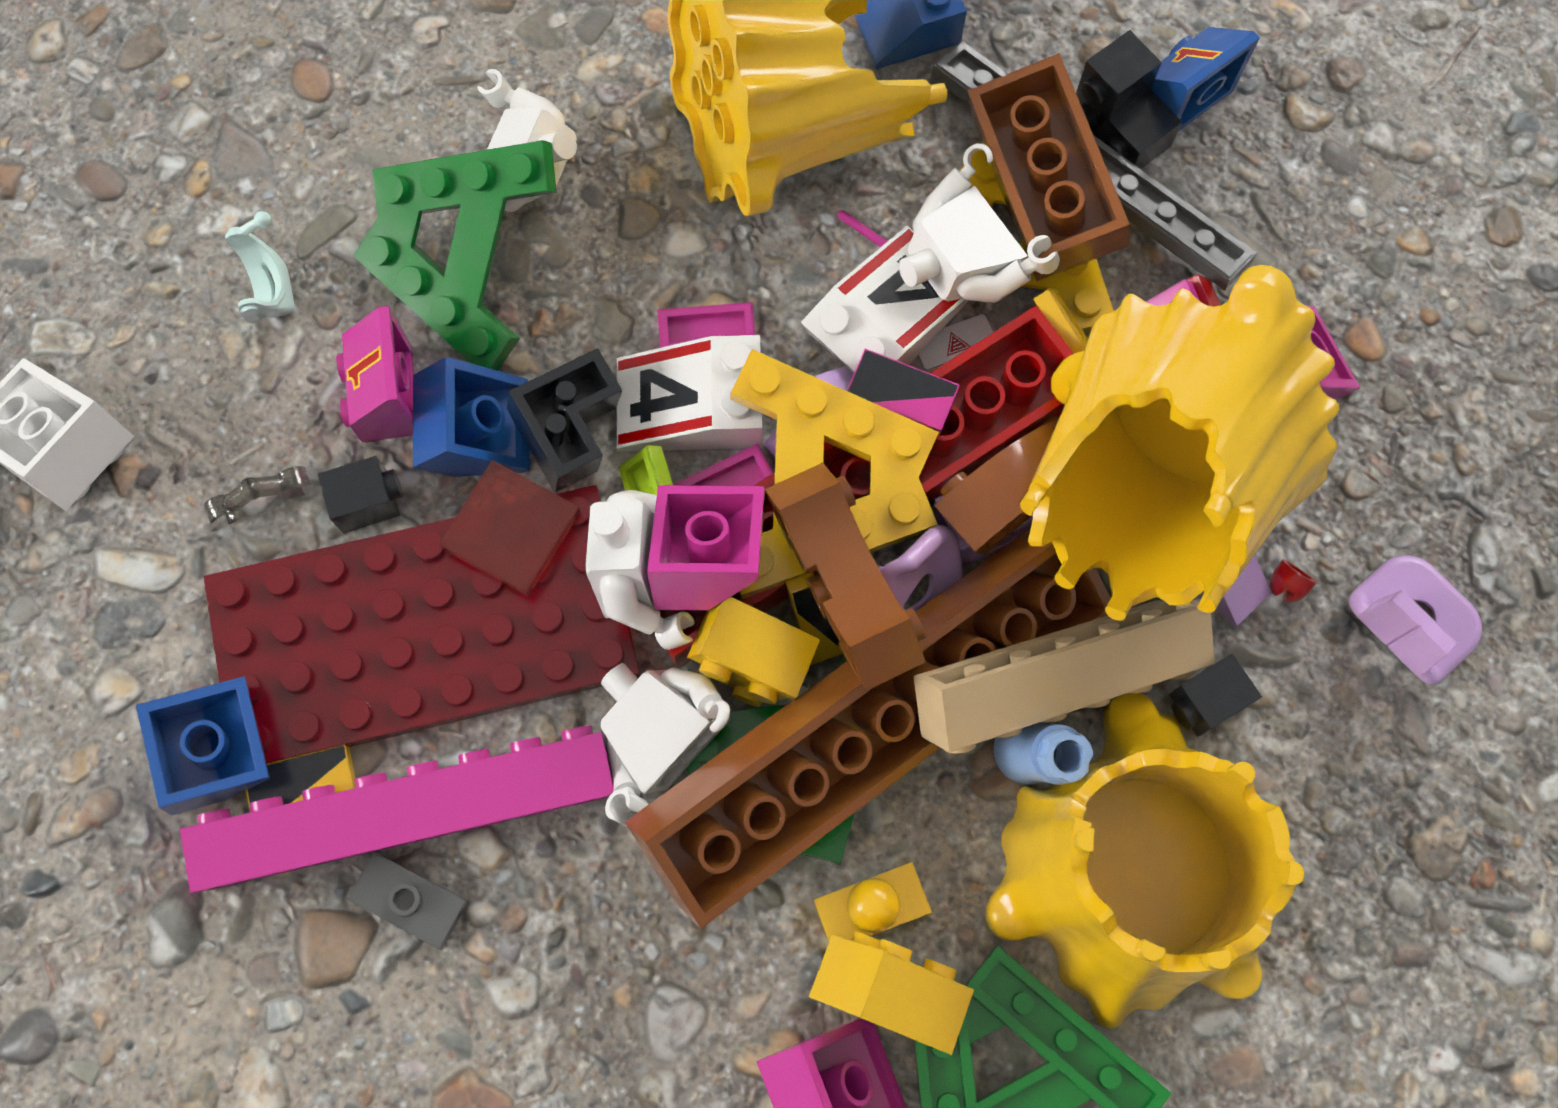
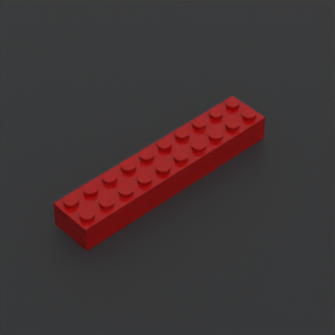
(998, 401)

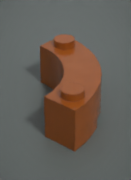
(988, 501)
(846, 582)

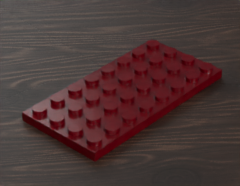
(405, 637)

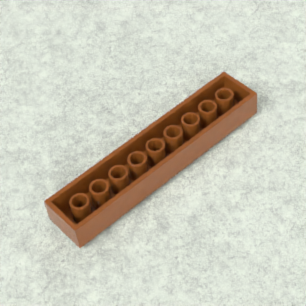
(839, 743)

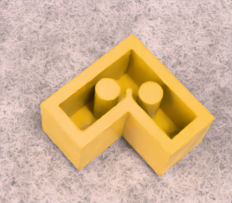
(752, 653)
(885, 988)

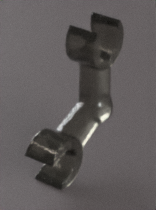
(286, 483)

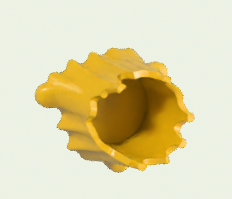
(776, 95)
(1183, 441)
(1146, 869)

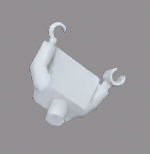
(526, 121)
(965, 245)
(619, 563)
(656, 730)

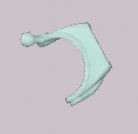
(258, 260)

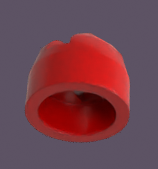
(1293, 579)

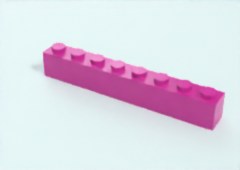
(396, 811)

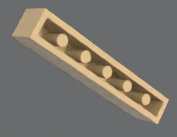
(1061, 674)

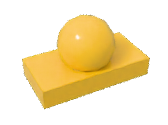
(873, 904)

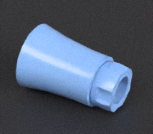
(1044, 754)

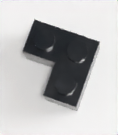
(1121, 104)
(554, 416)

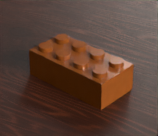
(1049, 164)

